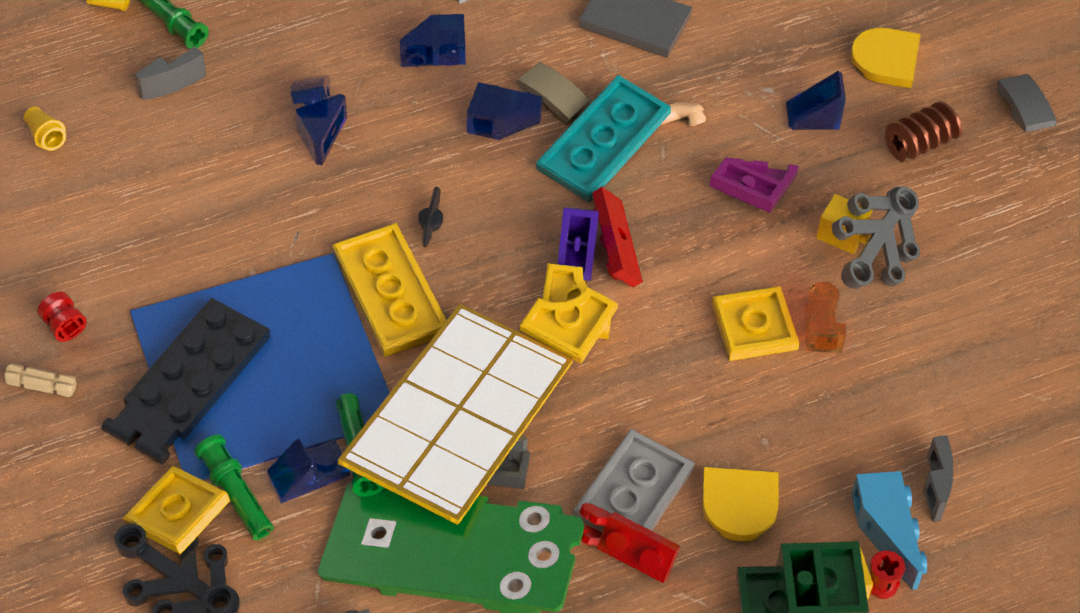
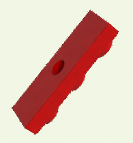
(616, 238)

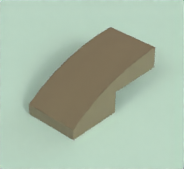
(555, 90)

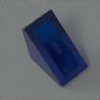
(818, 106)
(321, 124)

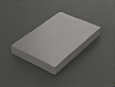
(638, 481)

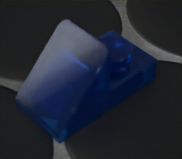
(305, 471)

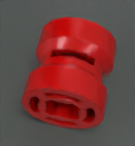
(61, 315)

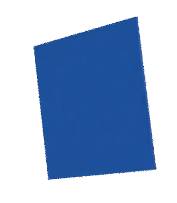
(294, 378)

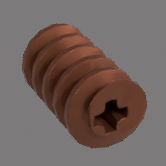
(923, 131)

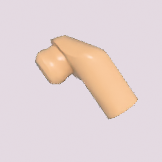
(692, 111)

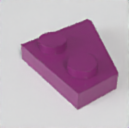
(753, 181)

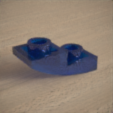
(310, 90)

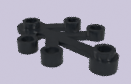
(179, 578)

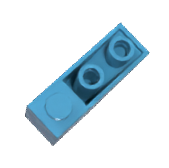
(885, 518)

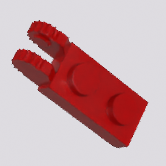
(629, 542)

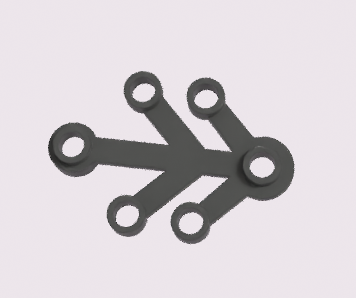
(900, 207)

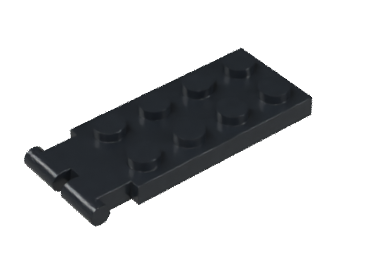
(187, 379)

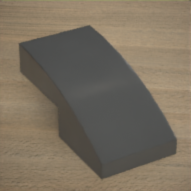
(165, 78)
(1027, 102)
(940, 478)

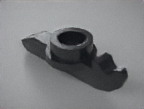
(431, 217)

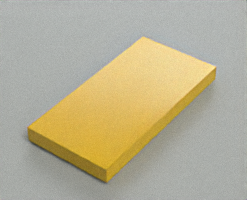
(390, 289)

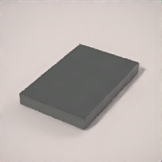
(640, 23)

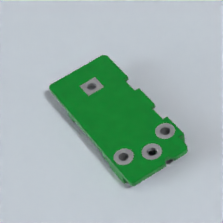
(479, 561)

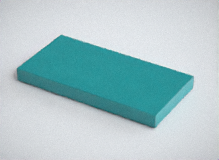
(603, 138)

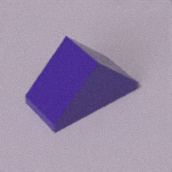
(578, 239)

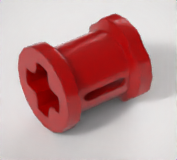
(889, 573)

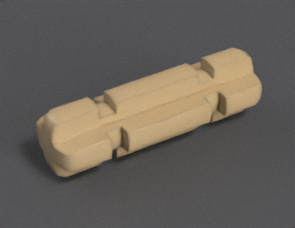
(40, 380)

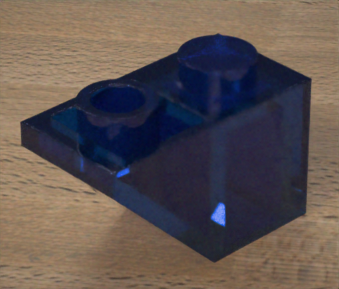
(435, 42)
(502, 111)

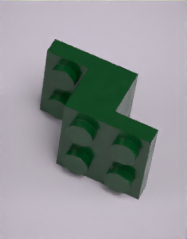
(806, 580)

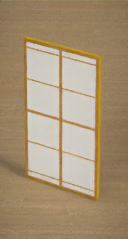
(456, 413)

